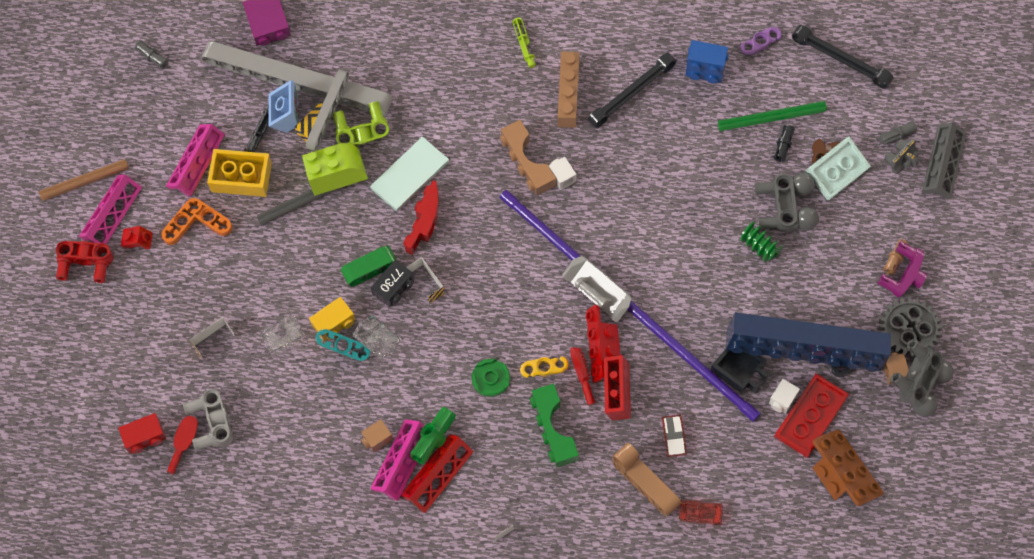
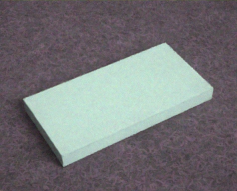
(409, 174)

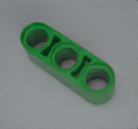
(368, 265)

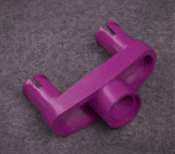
(911, 275)

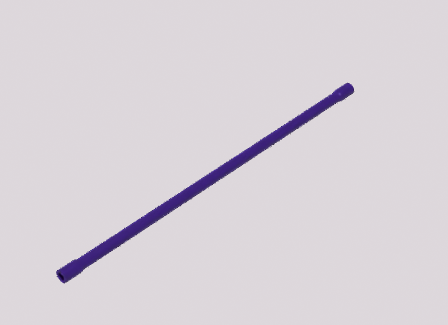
(745, 407)

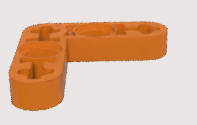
(198, 214)

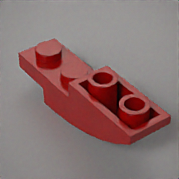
(427, 216)

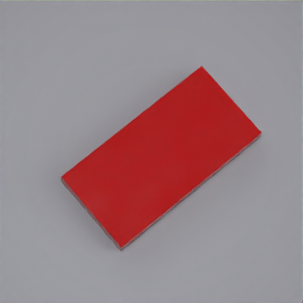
(811, 415)

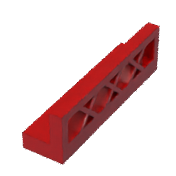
(431, 470)

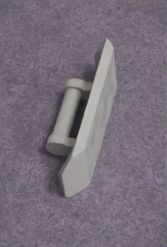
(598, 287)

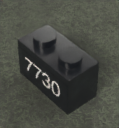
(393, 284)

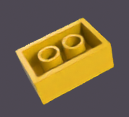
(239, 173)

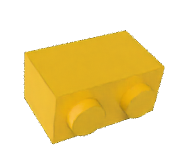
(333, 318)

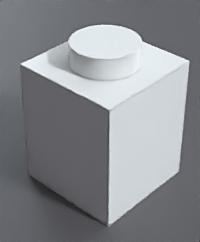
(563, 172)
(783, 396)

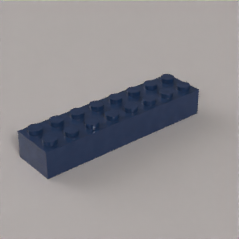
(808, 342)

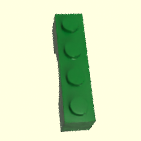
(561, 447)

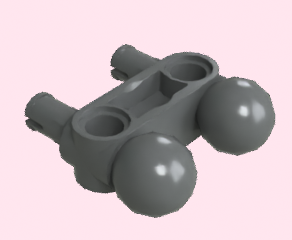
(800, 184)
(924, 372)

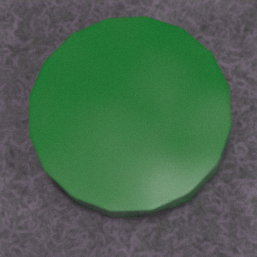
(489, 383)

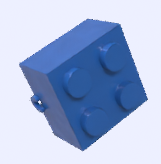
(706, 61)

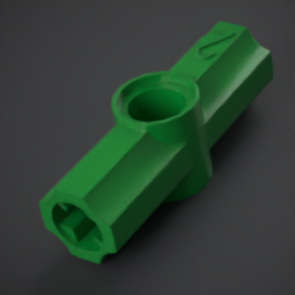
(433, 435)

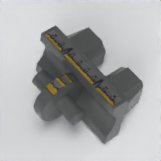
(905, 157)

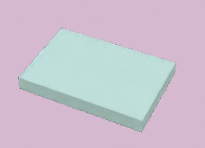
(838, 168)

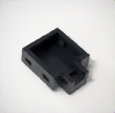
(738, 368)

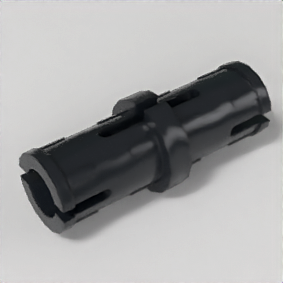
(784, 143)

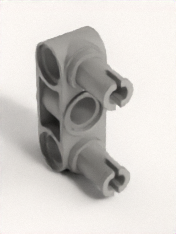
(216, 417)

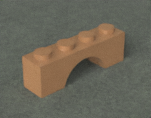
(568, 89)
(538, 176)

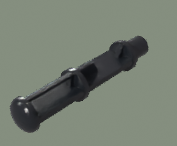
(258, 132)

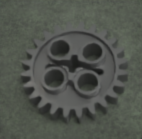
(924, 320)

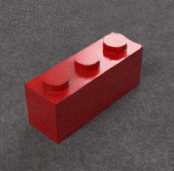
(617, 387)

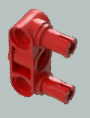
(83, 254)

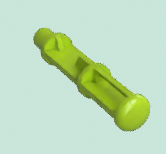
(524, 42)

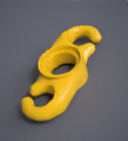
(553, 368)

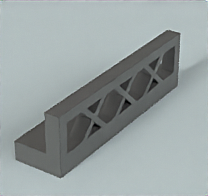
(941, 157)

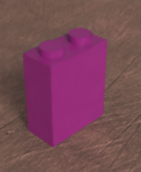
(266, 20)

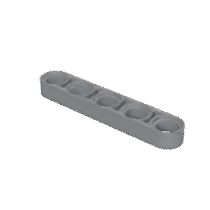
(327, 110)

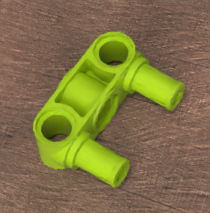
(361, 133)

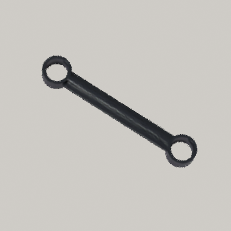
(880, 77)
(601, 115)

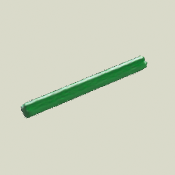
(770, 116)

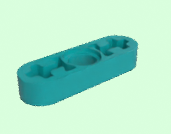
(354, 355)

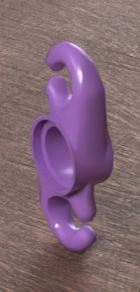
(757, 47)

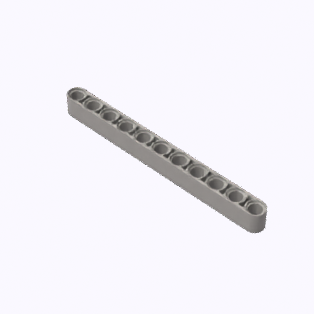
(281, 73)

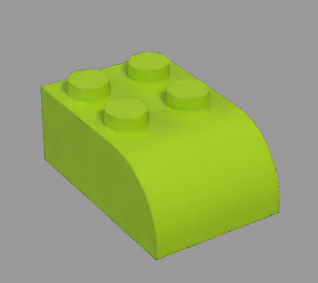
(334, 167)

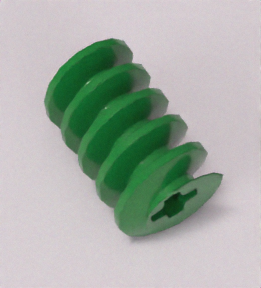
(760, 243)

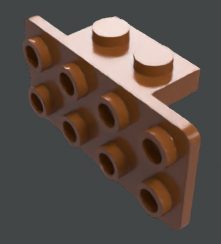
(843, 470)

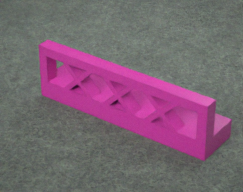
(197, 158)
(104, 207)
(403, 466)

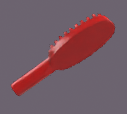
(581, 371)
(182, 440)

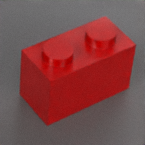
(142, 433)

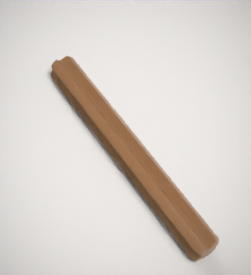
(83, 179)

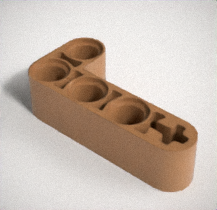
(645, 480)

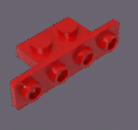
(602, 342)

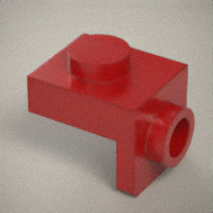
(136, 237)

